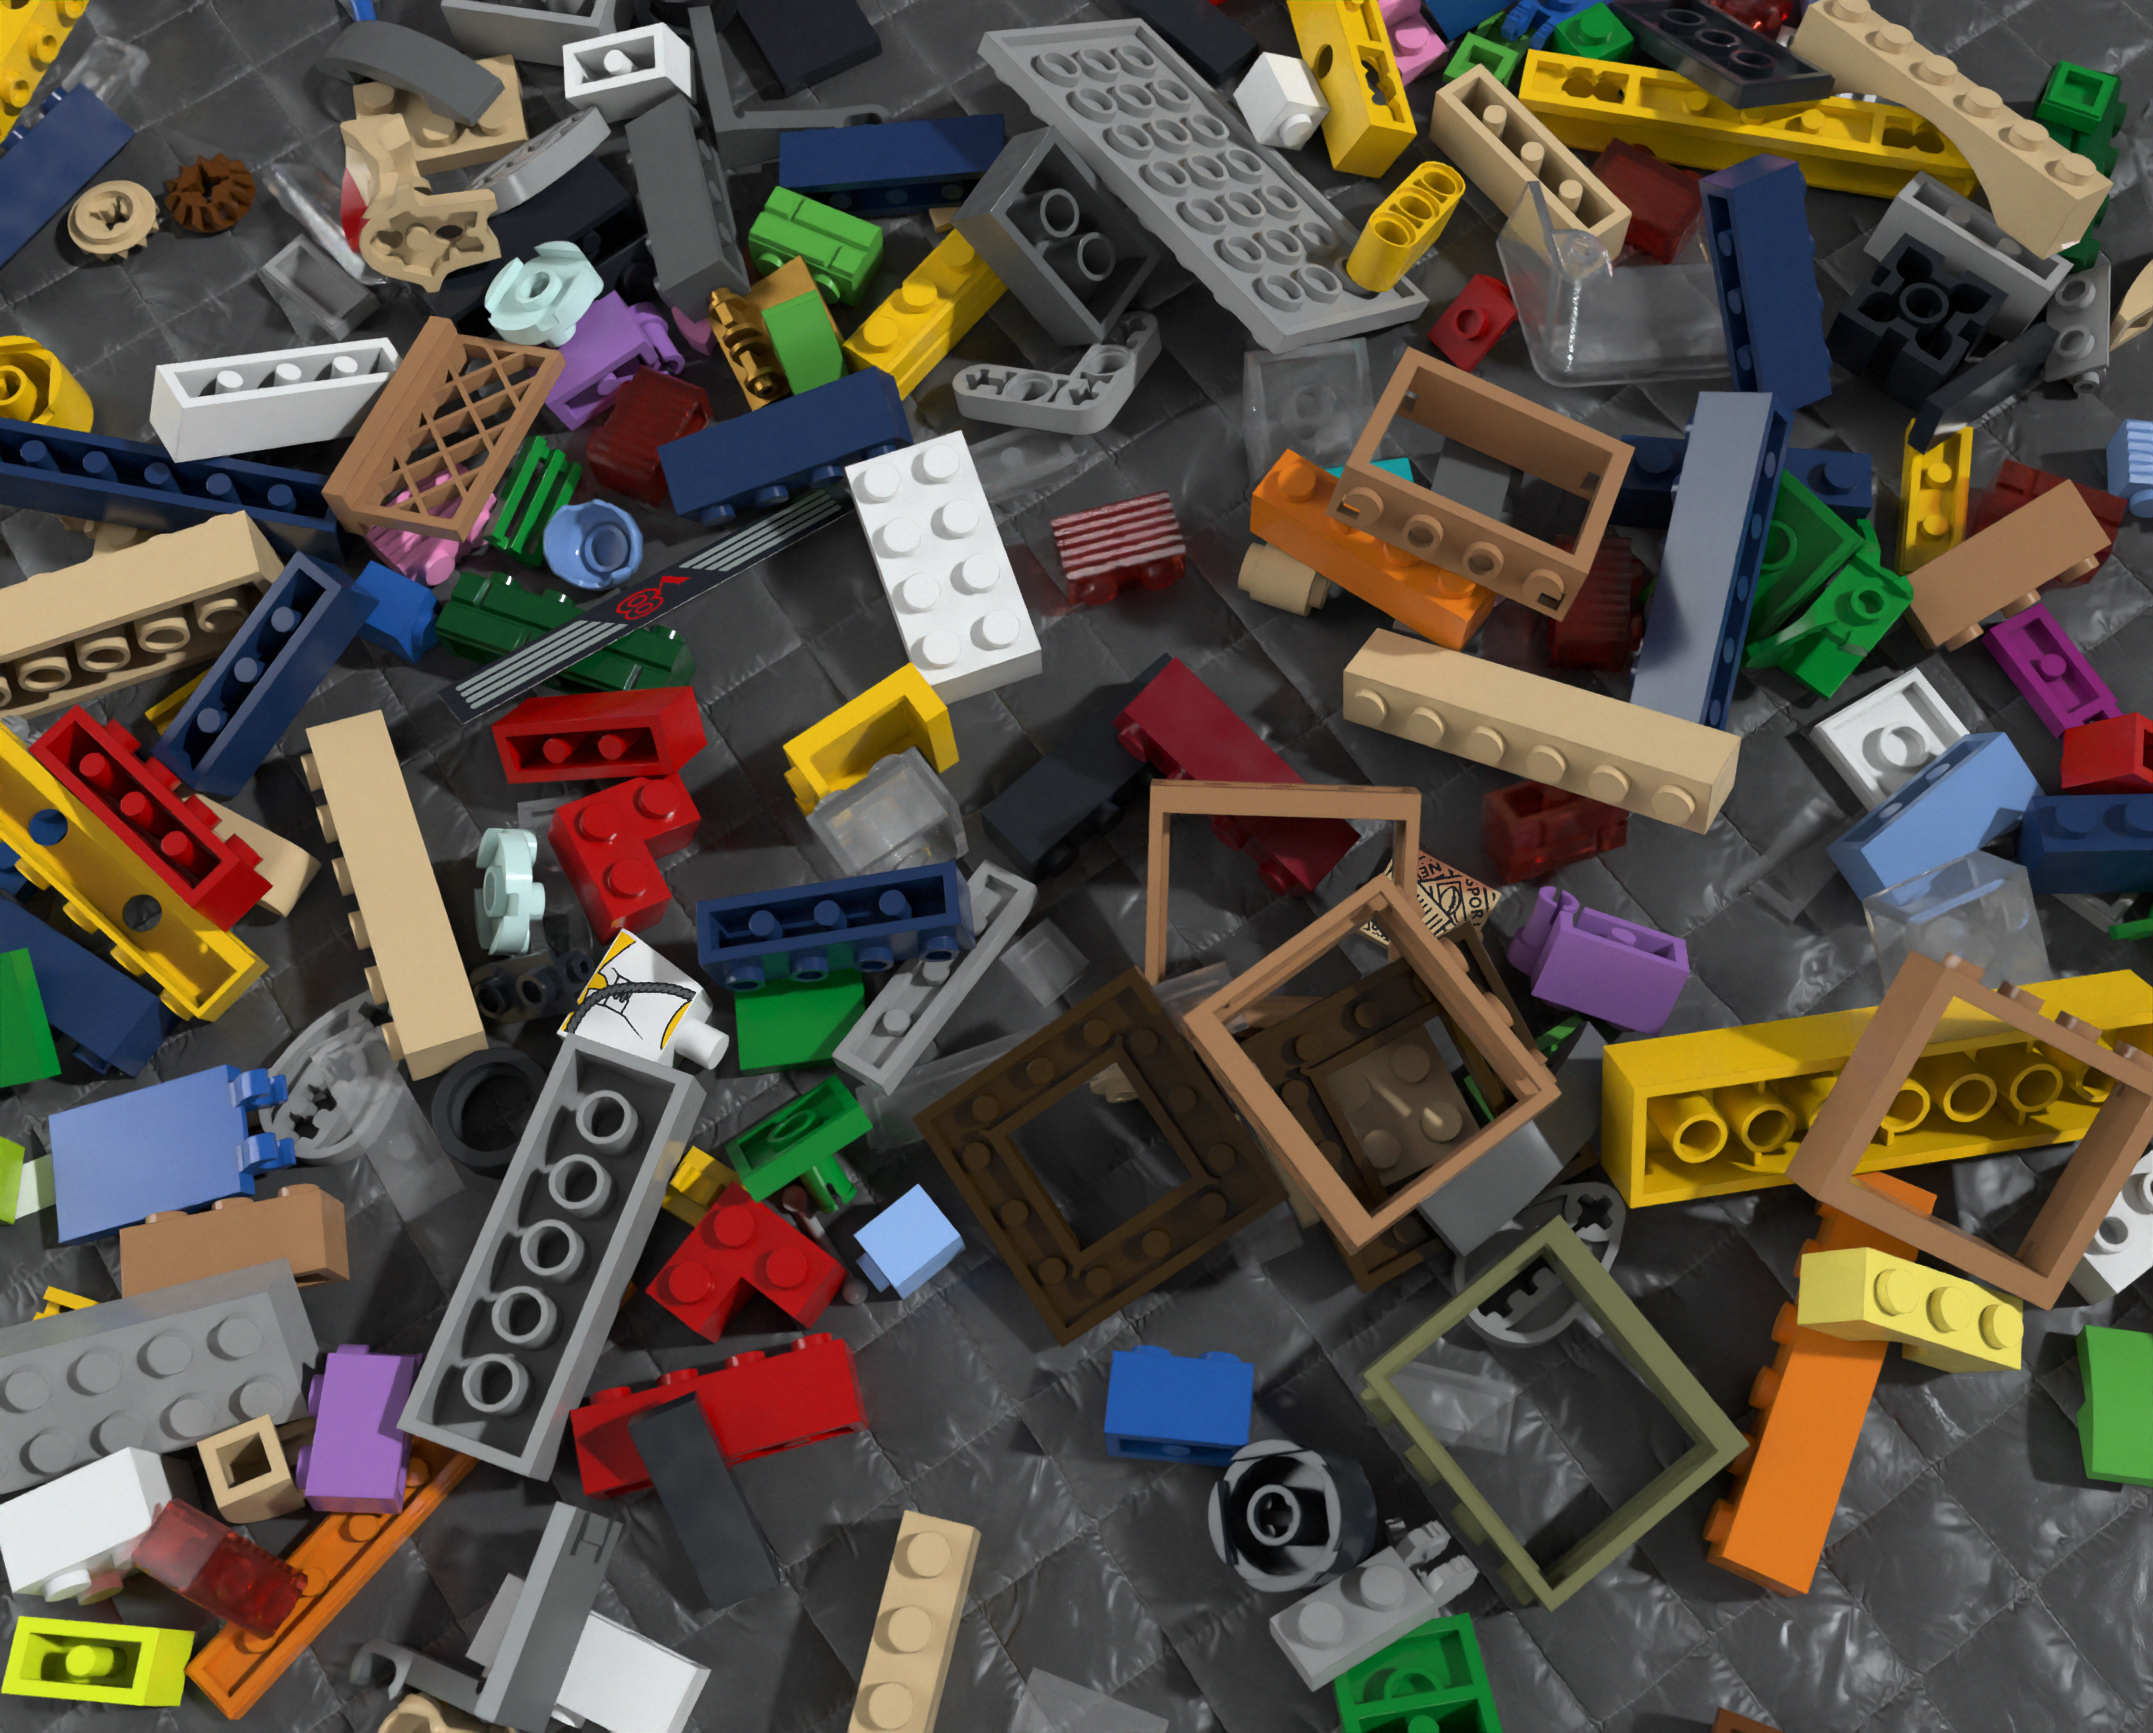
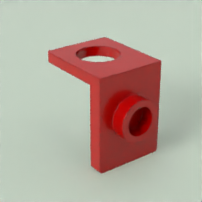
(1474, 321)

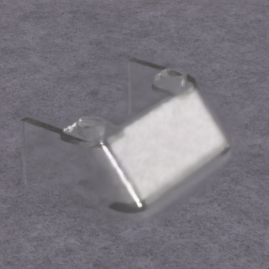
(1606, 321)

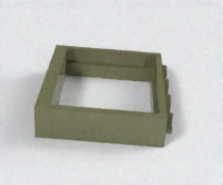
(1644, 1349)

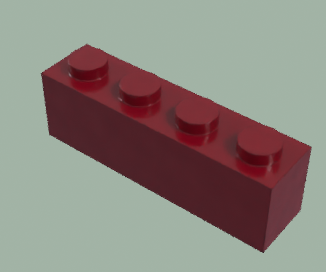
(1200, 738)

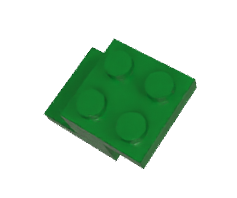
(1420, 1684)

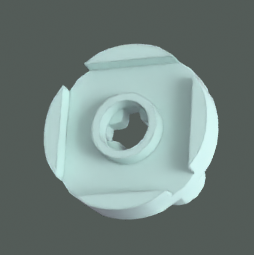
(543, 296)
(508, 894)

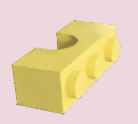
(1934, 1314)

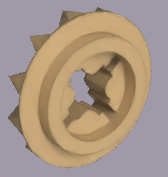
(104, 205)

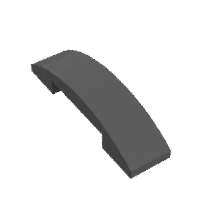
(413, 62)
(1524, 1164)

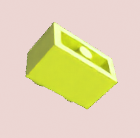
(98, 1662)

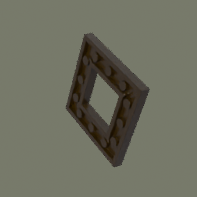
(1347, 1026)
(1229, 1171)

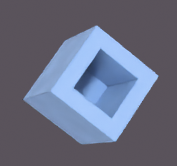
(907, 1243)

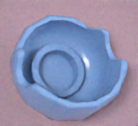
(593, 545)

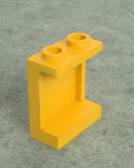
(877, 723)

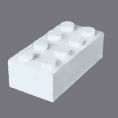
(945, 568)

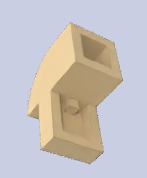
(256, 1468)

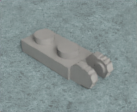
(1369, 1606)

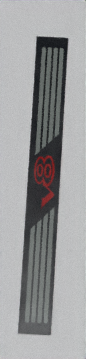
(644, 602)

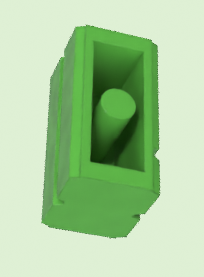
(835, 246)

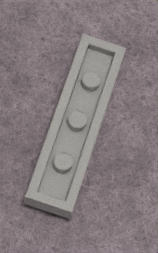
(927, 993)

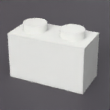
(629, 71)

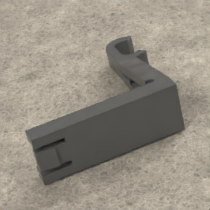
(758, 132)
(537, 1639)

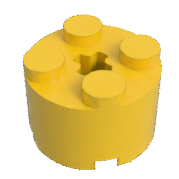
(40, 388)

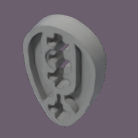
(542, 159)
(335, 1139)
(1552, 1306)

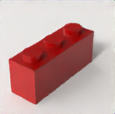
(600, 735)

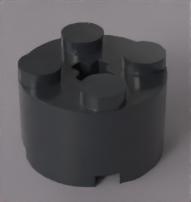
(1330, 1509)

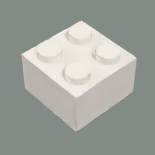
(83, 1527)

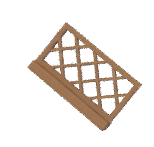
(407, 420)

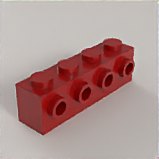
(151, 819)

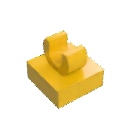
(697, 1186)

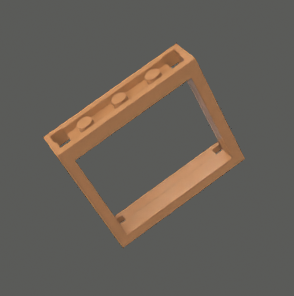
(1458, 536)
(1270, 799)
(1443, 971)
(1880, 1069)

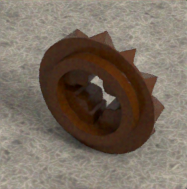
(230, 200)

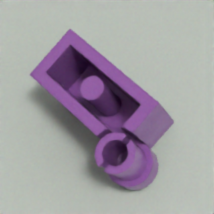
(605, 356)
(1600, 964)
(357, 1451)

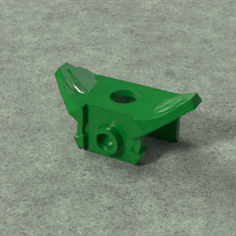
(1840, 624)

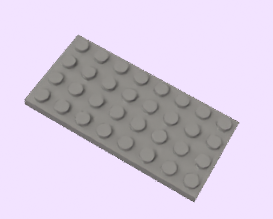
(1199, 179)

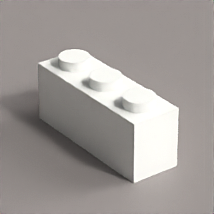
(613, 1676)

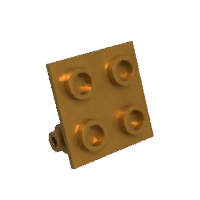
(744, 336)

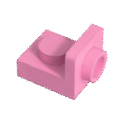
(1412, 39)

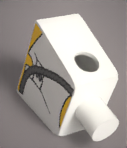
(646, 1008)

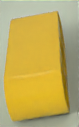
(1405, 226)

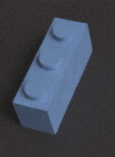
(1938, 815)

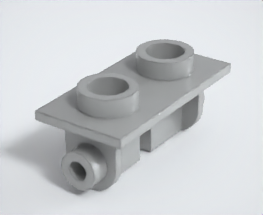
(2082, 317)

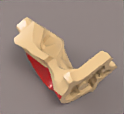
(395, 217)

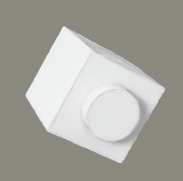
(1281, 101)

